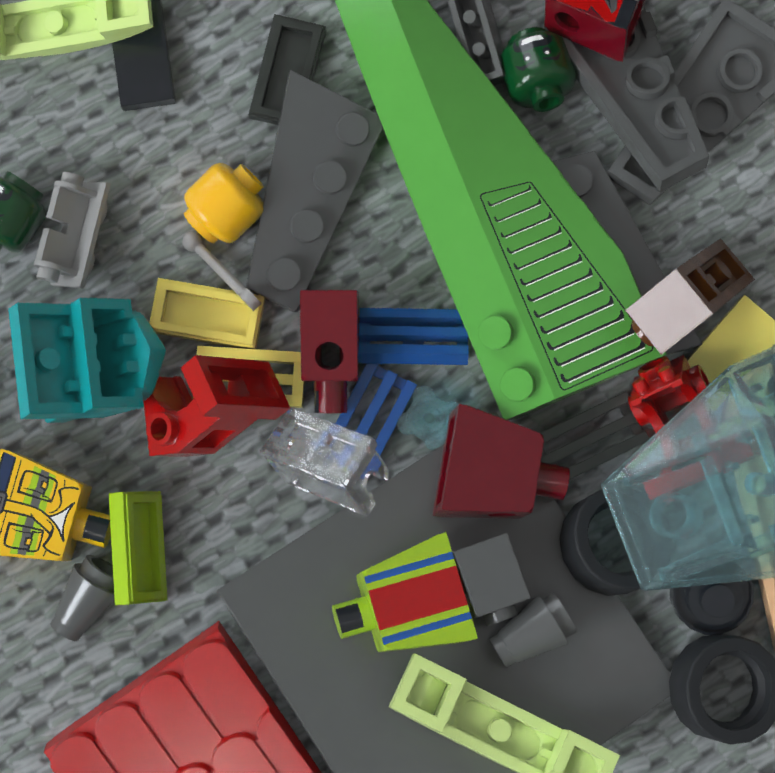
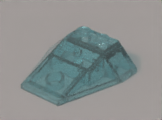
(703, 488)

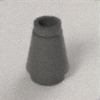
(84, 598)
(536, 630)

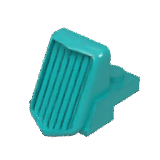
(83, 358)

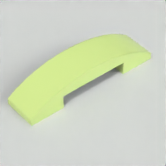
(68, 26)
(492, 725)

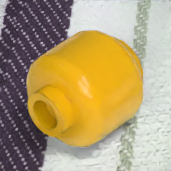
(224, 202)

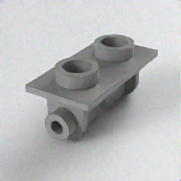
(68, 255)

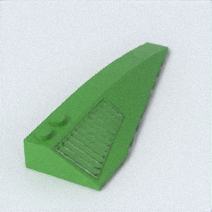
(511, 235)

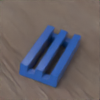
(413, 329)
(388, 380)

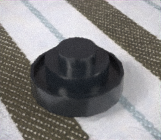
(713, 607)

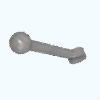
(193, 242)

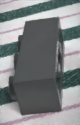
(479, 35)

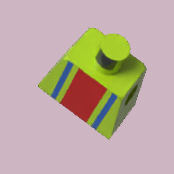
(410, 600)

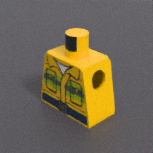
(45, 511)

